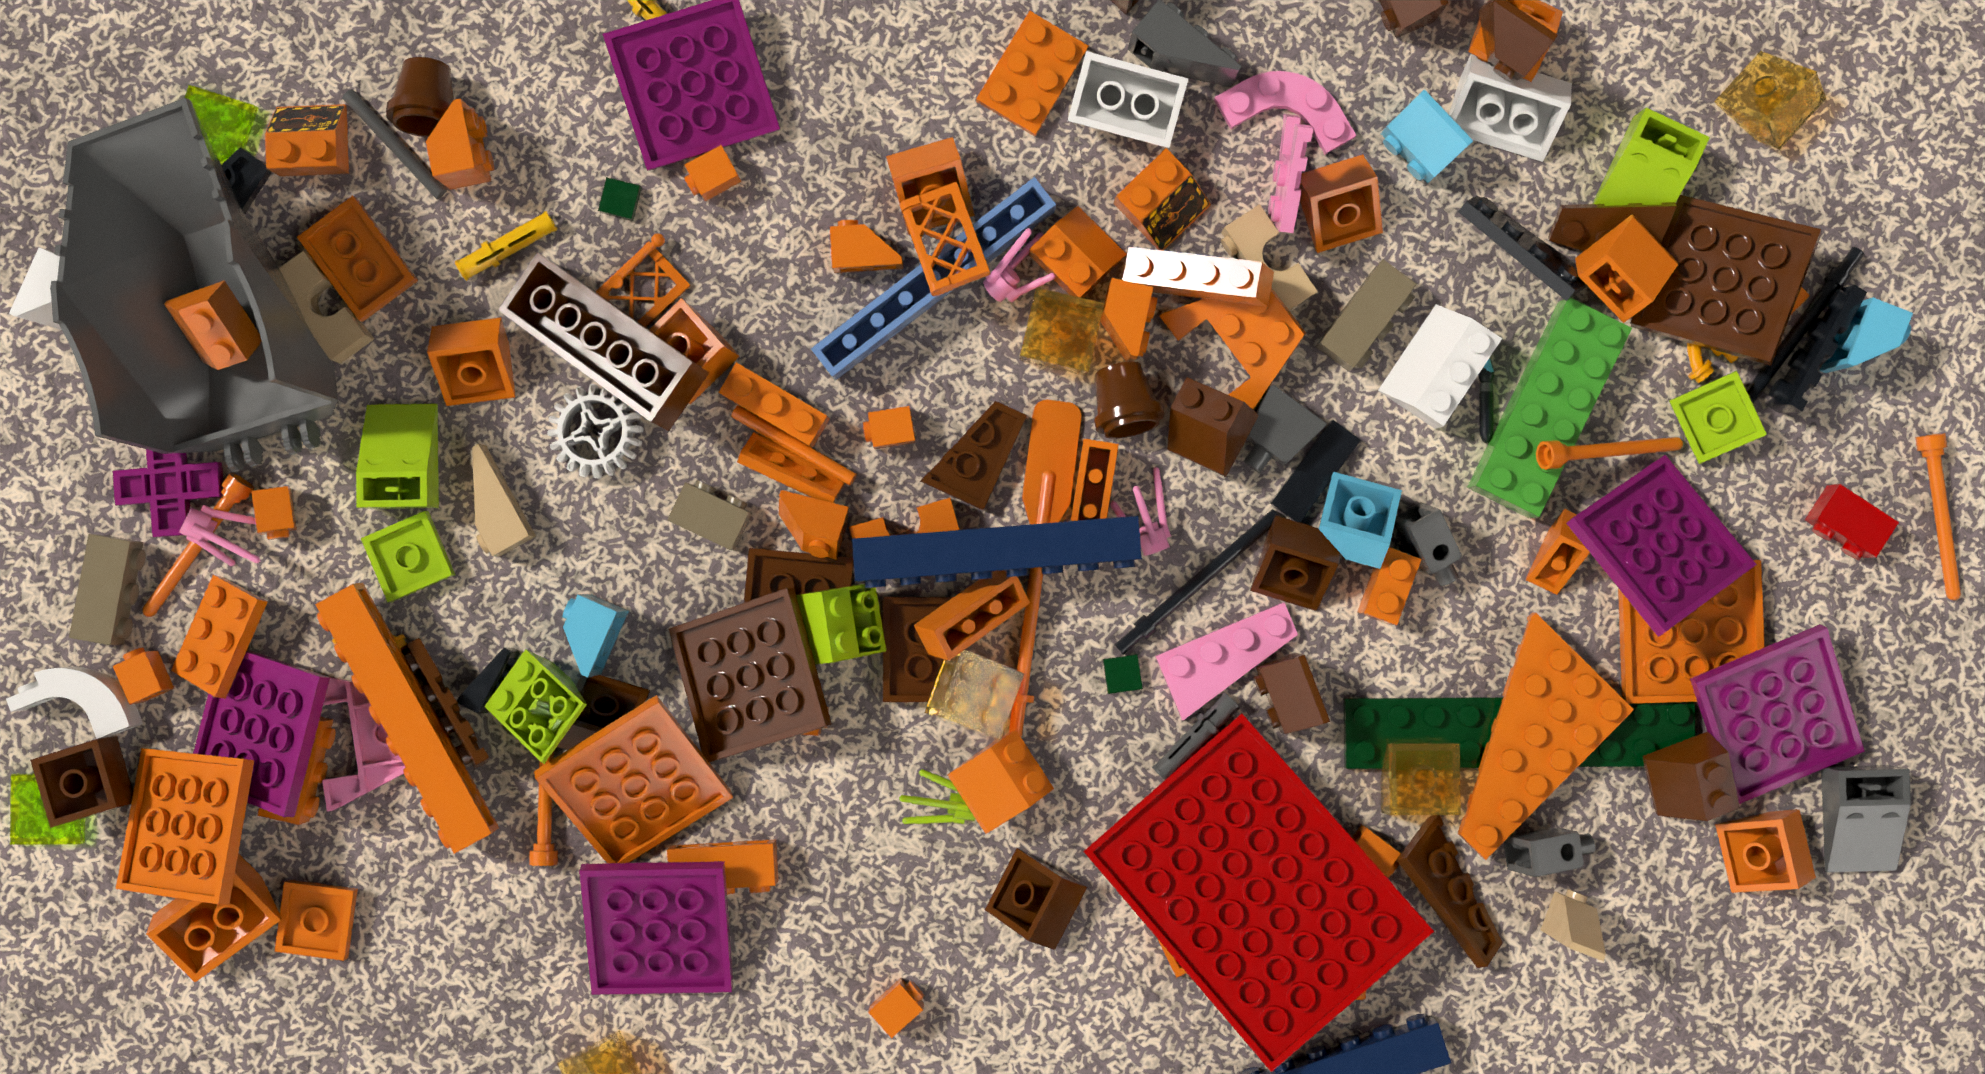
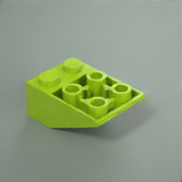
(1652, 161)
(398, 457)
(537, 704)

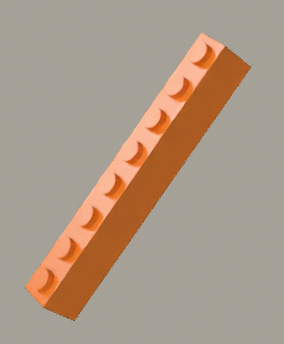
(406, 716)

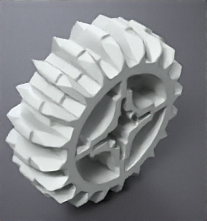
(601, 445)

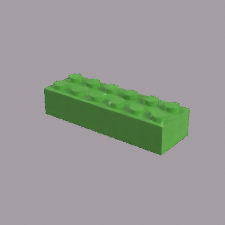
(1549, 405)

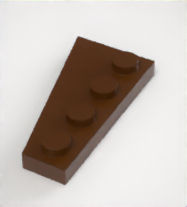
(451, 719)
(1437, 875)

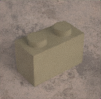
(710, 515)

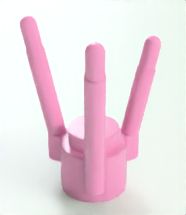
(1004, 280)
(200, 528)
(1151, 535)

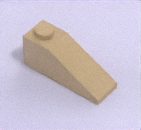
(496, 510)
(1575, 924)

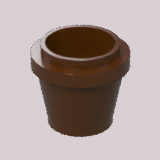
(420, 96)
(1125, 401)

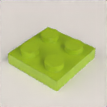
(1717, 417)
(408, 556)

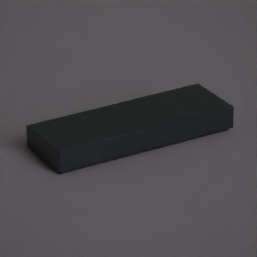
(1315, 471)

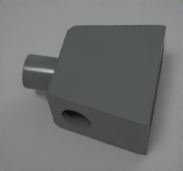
(1280, 429)
(1431, 540)
(1547, 851)

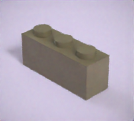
(1367, 316)
(107, 590)

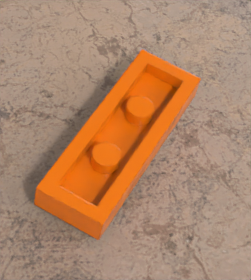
(789, 469)

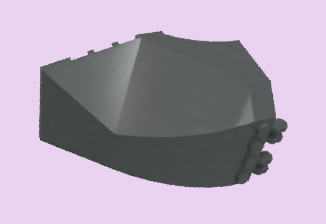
(151, 224)

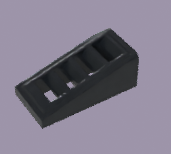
(488, 681)

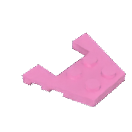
(1287, 173)
(374, 758)

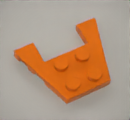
(1255, 334)

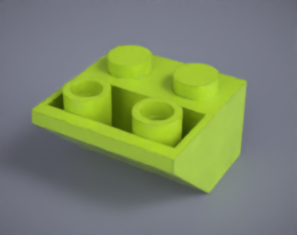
(842, 623)

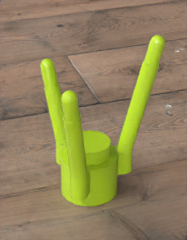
(954, 806)

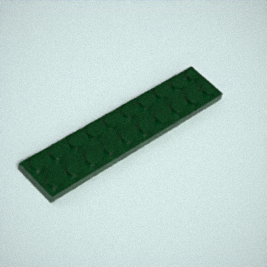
(1469, 720)

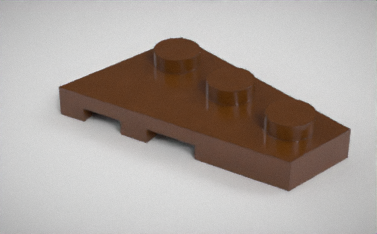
(1585, 224)
(978, 458)

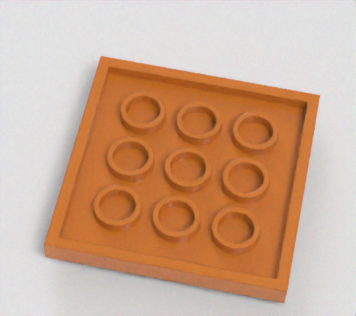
(1709, 637)
(634, 783)
(185, 825)

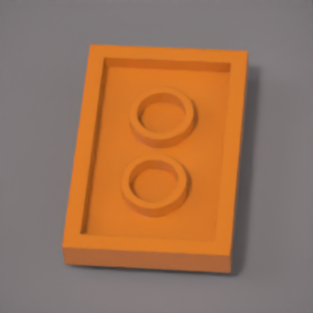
(1032, 73)
(357, 258)
(219, 636)

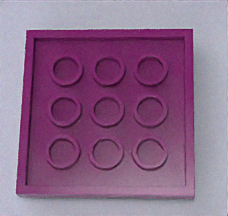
(691, 82)
(1661, 545)
(1780, 712)
(270, 720)
(657, 927)

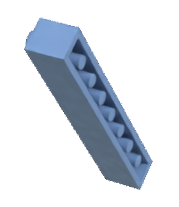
(912, 295)

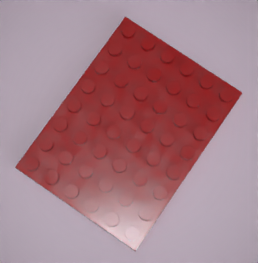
(1258, 892)

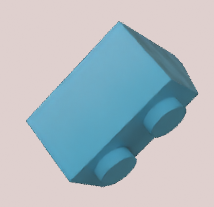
(1425, 137)
(1872, 332)
(1359, 518)
(592, 631)

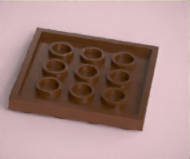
(1731, 279)
(750, 675)

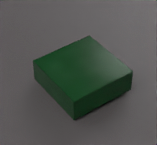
(619, 199)
(1122, 674)

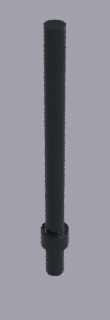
(1835, 279)
(1146, 626)

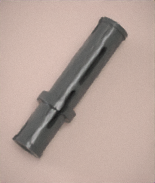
(1197, 736)

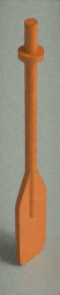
(1045, 500)

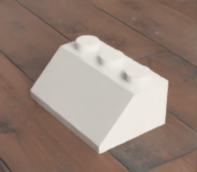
(1127, 99)
(1512, 113)
(34, 296)
(1439, 365)

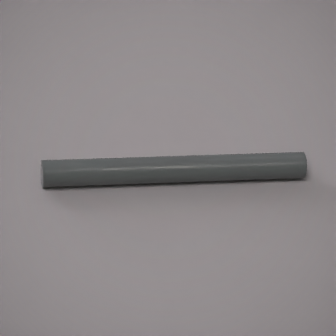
(394, 144)

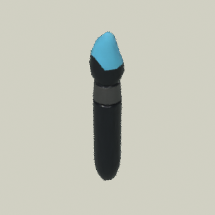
(1486, 402)

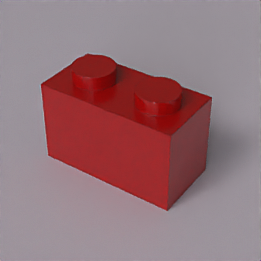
(1850, 522)

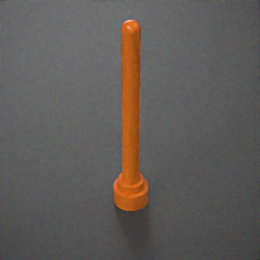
(1932, 448)
(1555, 454)
(233, 492)
(544, 851)

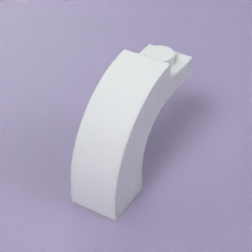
(93, 690)

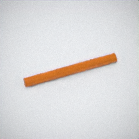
(793, 445)

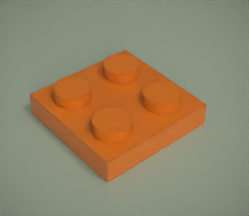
(316, 920)

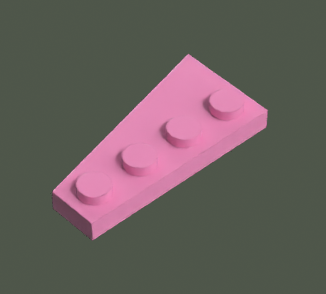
(1218, 659)

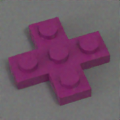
(168, 488)

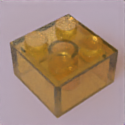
(1061, 331)
(975, 694)

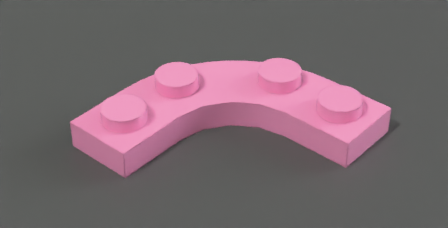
(1292, 93)

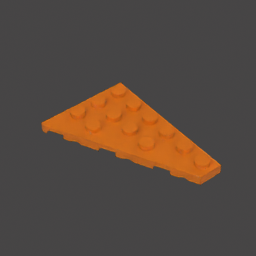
(1545, 728)

